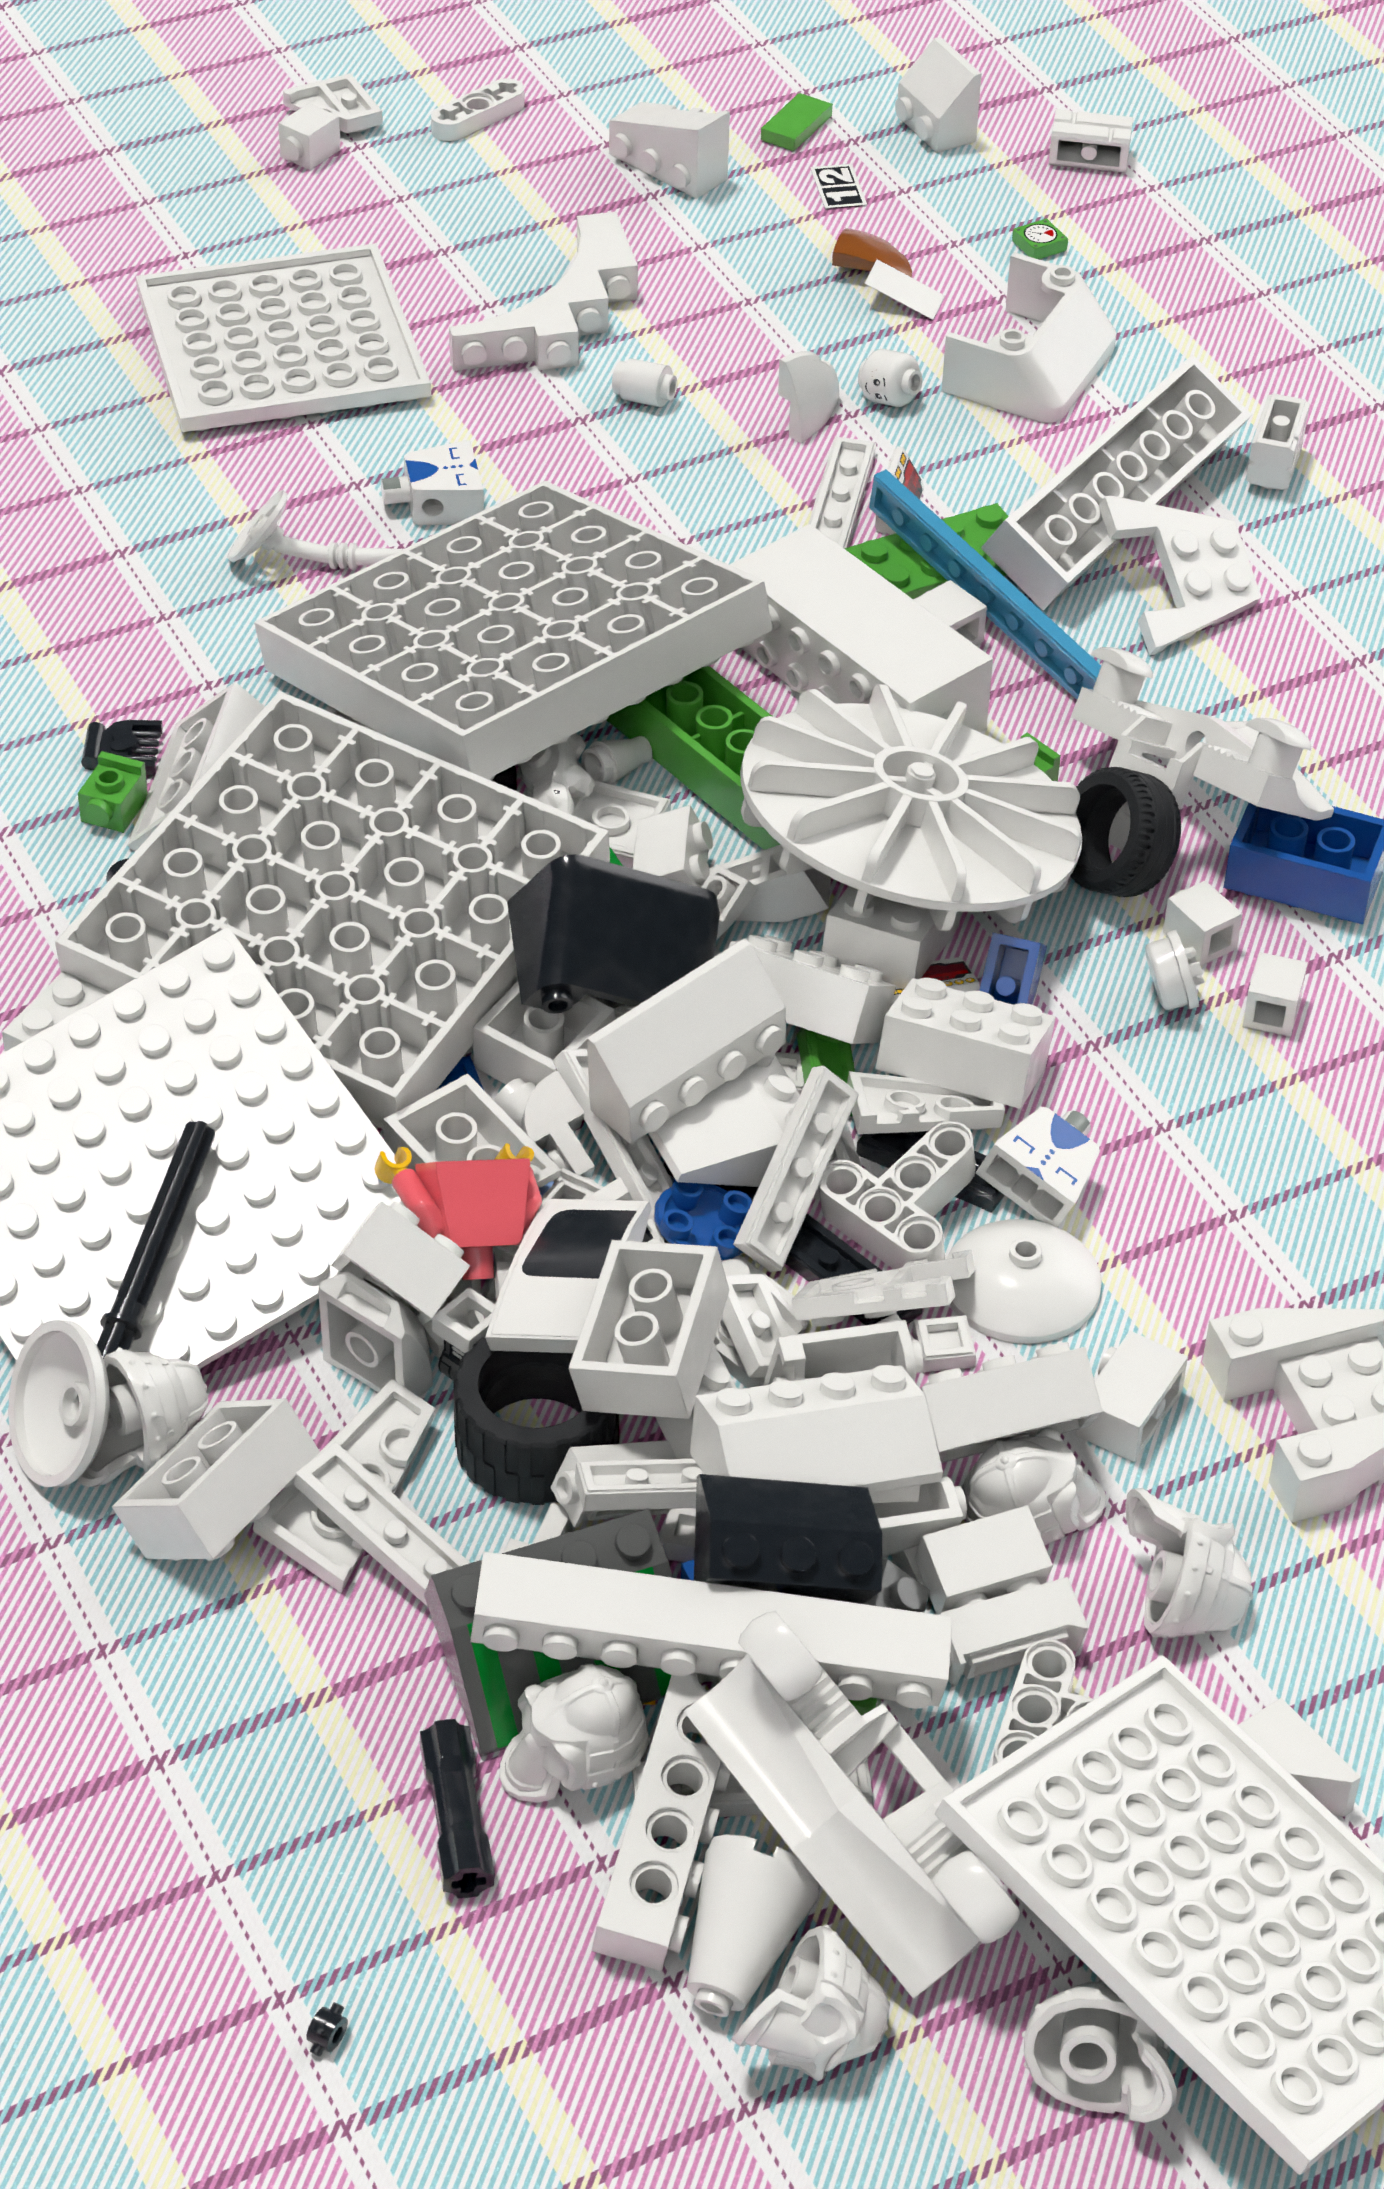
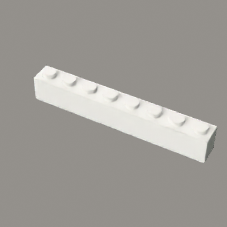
(698, 1625)

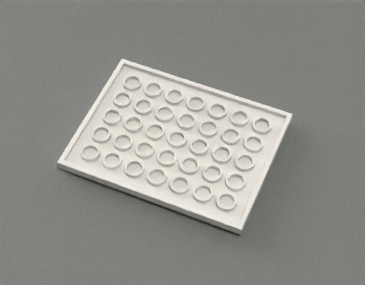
(1201, 1899)

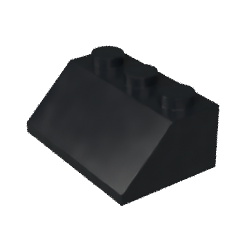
(788, 1537)

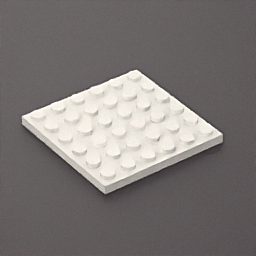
(281, 337)

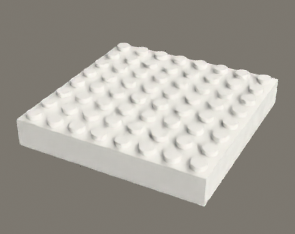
(513, 629)
(352, 882)

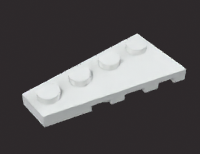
(382, 1441)

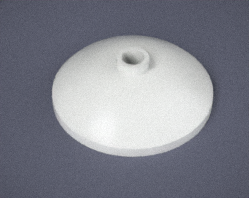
(1026, 1282)
(58, 1403)

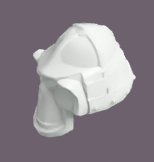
(150, 1411)
(1035, 1474)
(1196, 1570)
(577, 1732)
(821, 2010)
(1098, 2054)

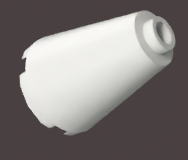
(744, 1920)

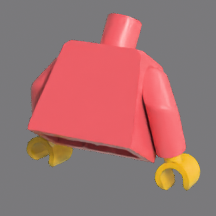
(468, 1201)

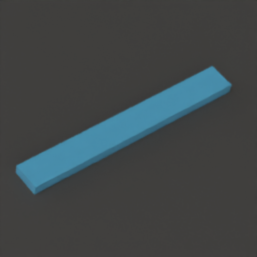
(969, 570)

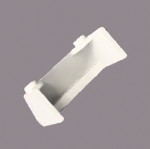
(1039, 372)

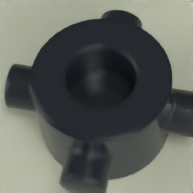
(327, 2029)

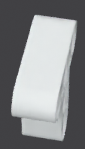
(896, 1199)
(1038, 1696)

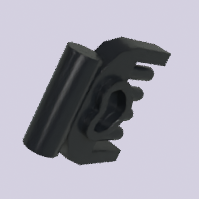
(124, 739)

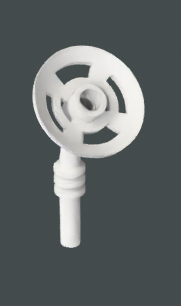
(265, 532)

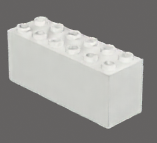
(851, 629)

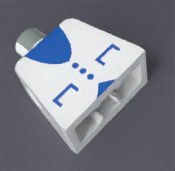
(438, 485)
(1043, 1163)

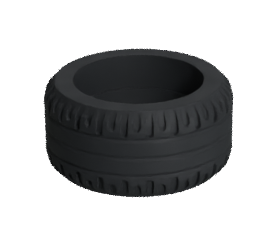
(1151, 838)

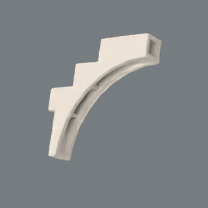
(575, 307)

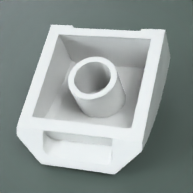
(372, 1335)

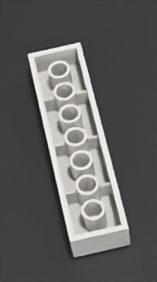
(1137, 458)

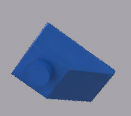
(1013, 969)

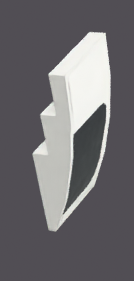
(558, 1272)

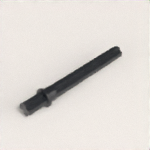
(123, 1321)

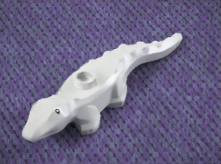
(555, 776)

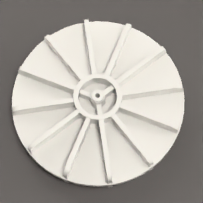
(911, 807)

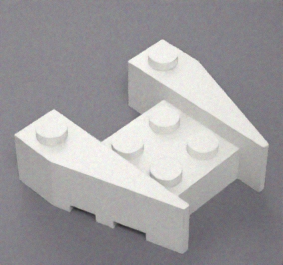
(1329, 1383)

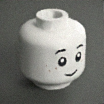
(890, 377)

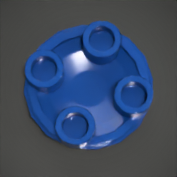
(702, 1216)

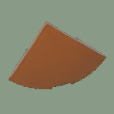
(861, 250)

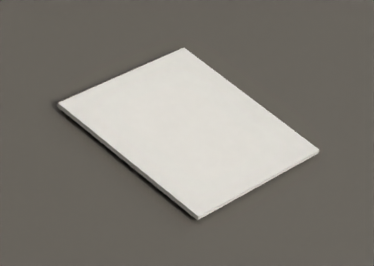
(96, 1122)

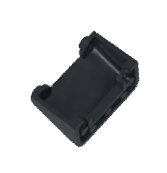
(606, 933)

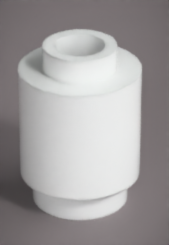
(644, 382)

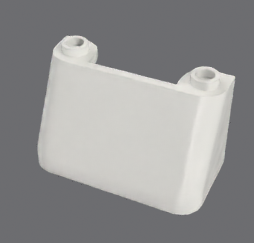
(862, 1349)

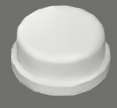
(1174, 972)

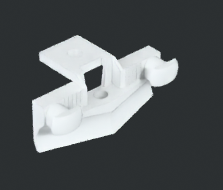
(1241, 757)
(792, 1749)

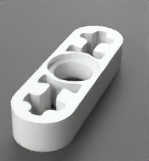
(477, 109)

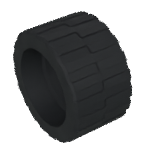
(512, 1458)

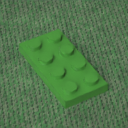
(910, 571)

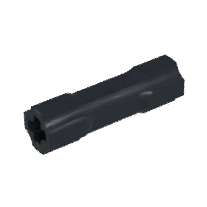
(462, 1844)

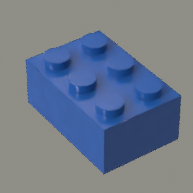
(1309, 863)

